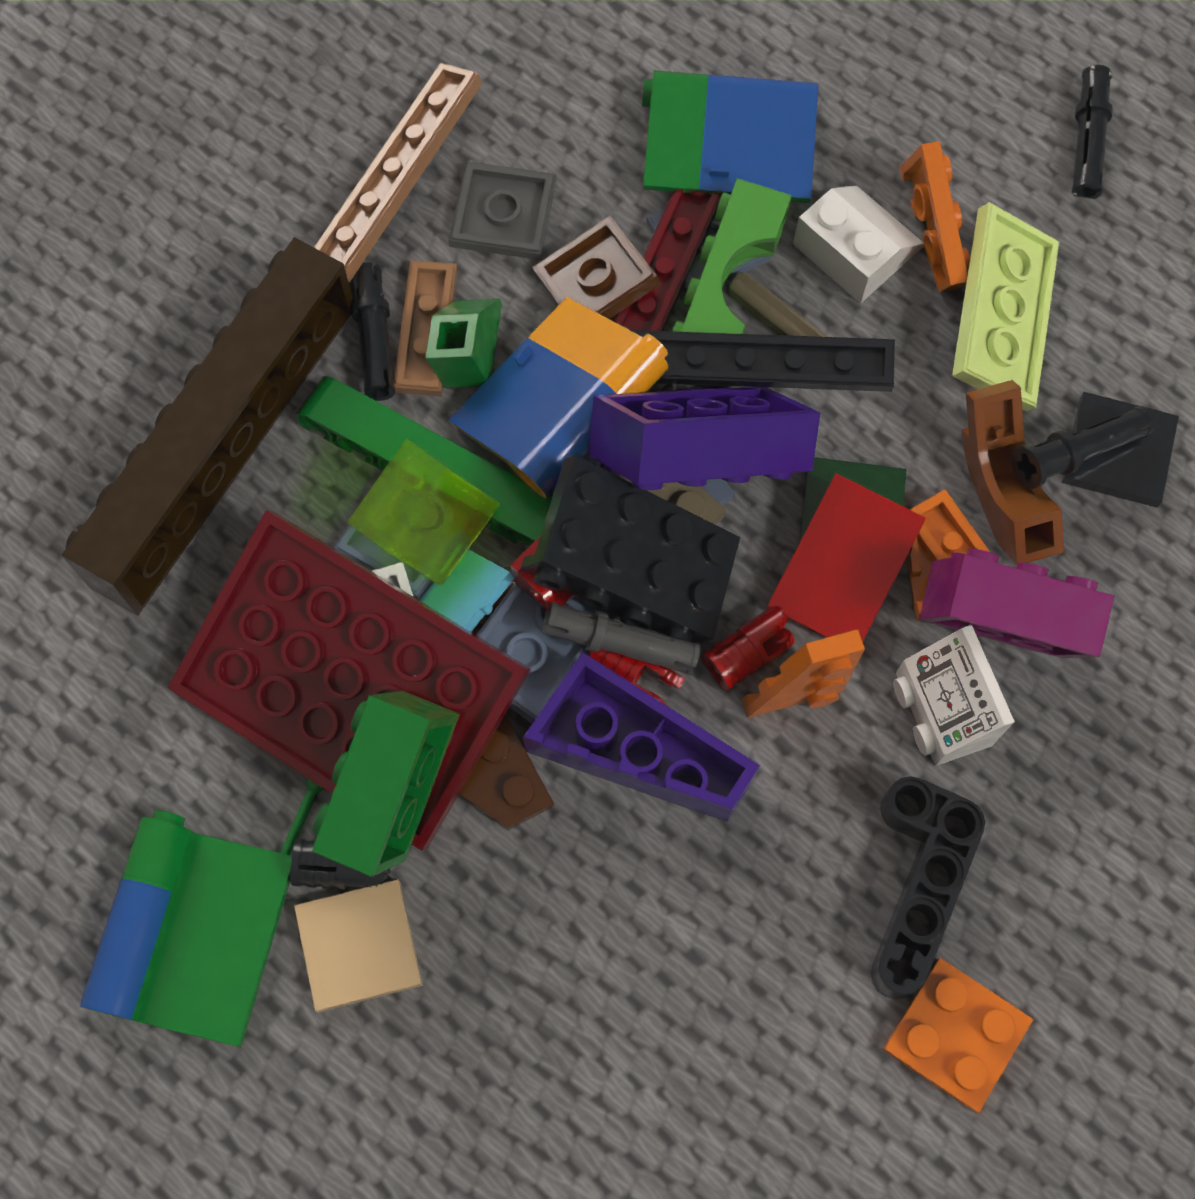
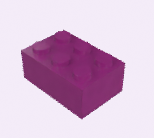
(1017, 604)

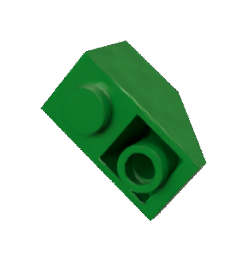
(464, 342)

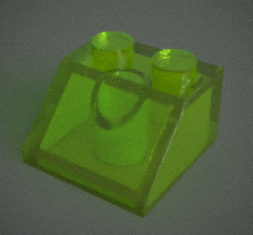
(423, 512)

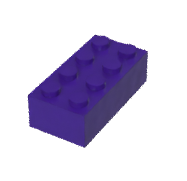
(702, 435)

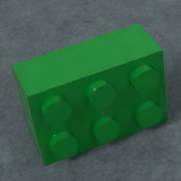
(383, 781)

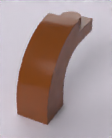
(1021, 518)

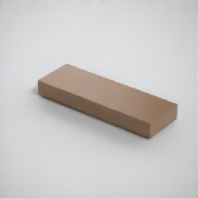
(427, 292)

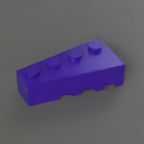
(636, 741)

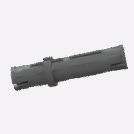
(607, 634)

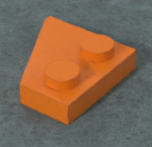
(942, 533)

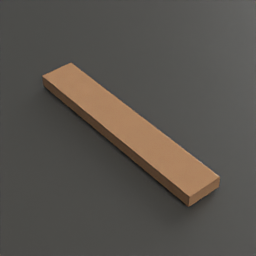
(398, 166)

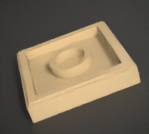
(358, 946)

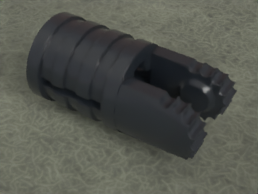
(319, 871)

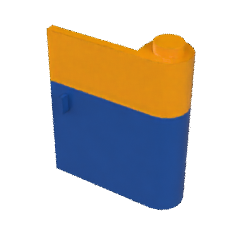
(542, 396)

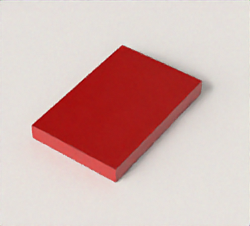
(846, 560)

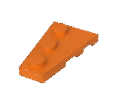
(934, 204)
(810, 675)

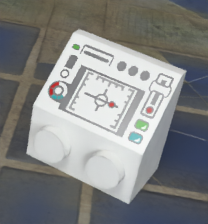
(952, 697)

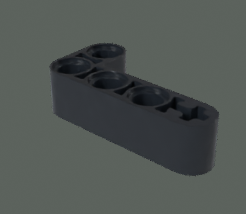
(918, 892)

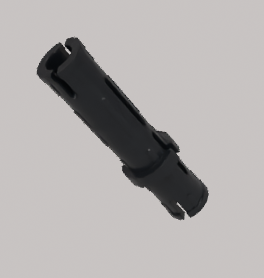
(1093, 115)
(371, 314)

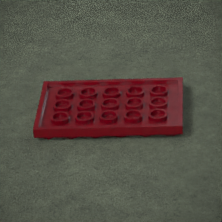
(314, 635)

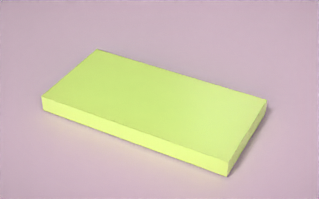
(1006, 304)

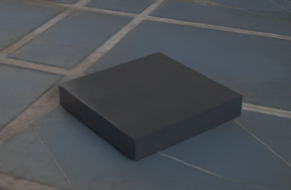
(1134, 469)

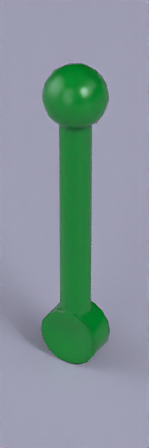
(312, 790)

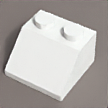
(854, 240)

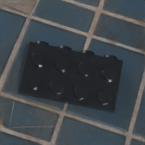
(633, 554)

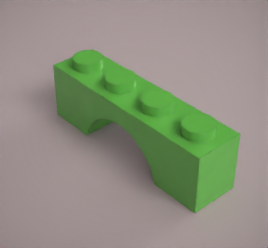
(749, 229)

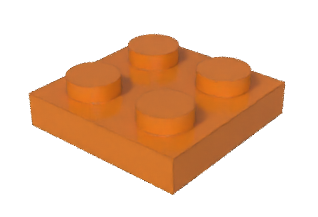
(957, 1035)

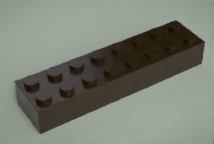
(211, 427)

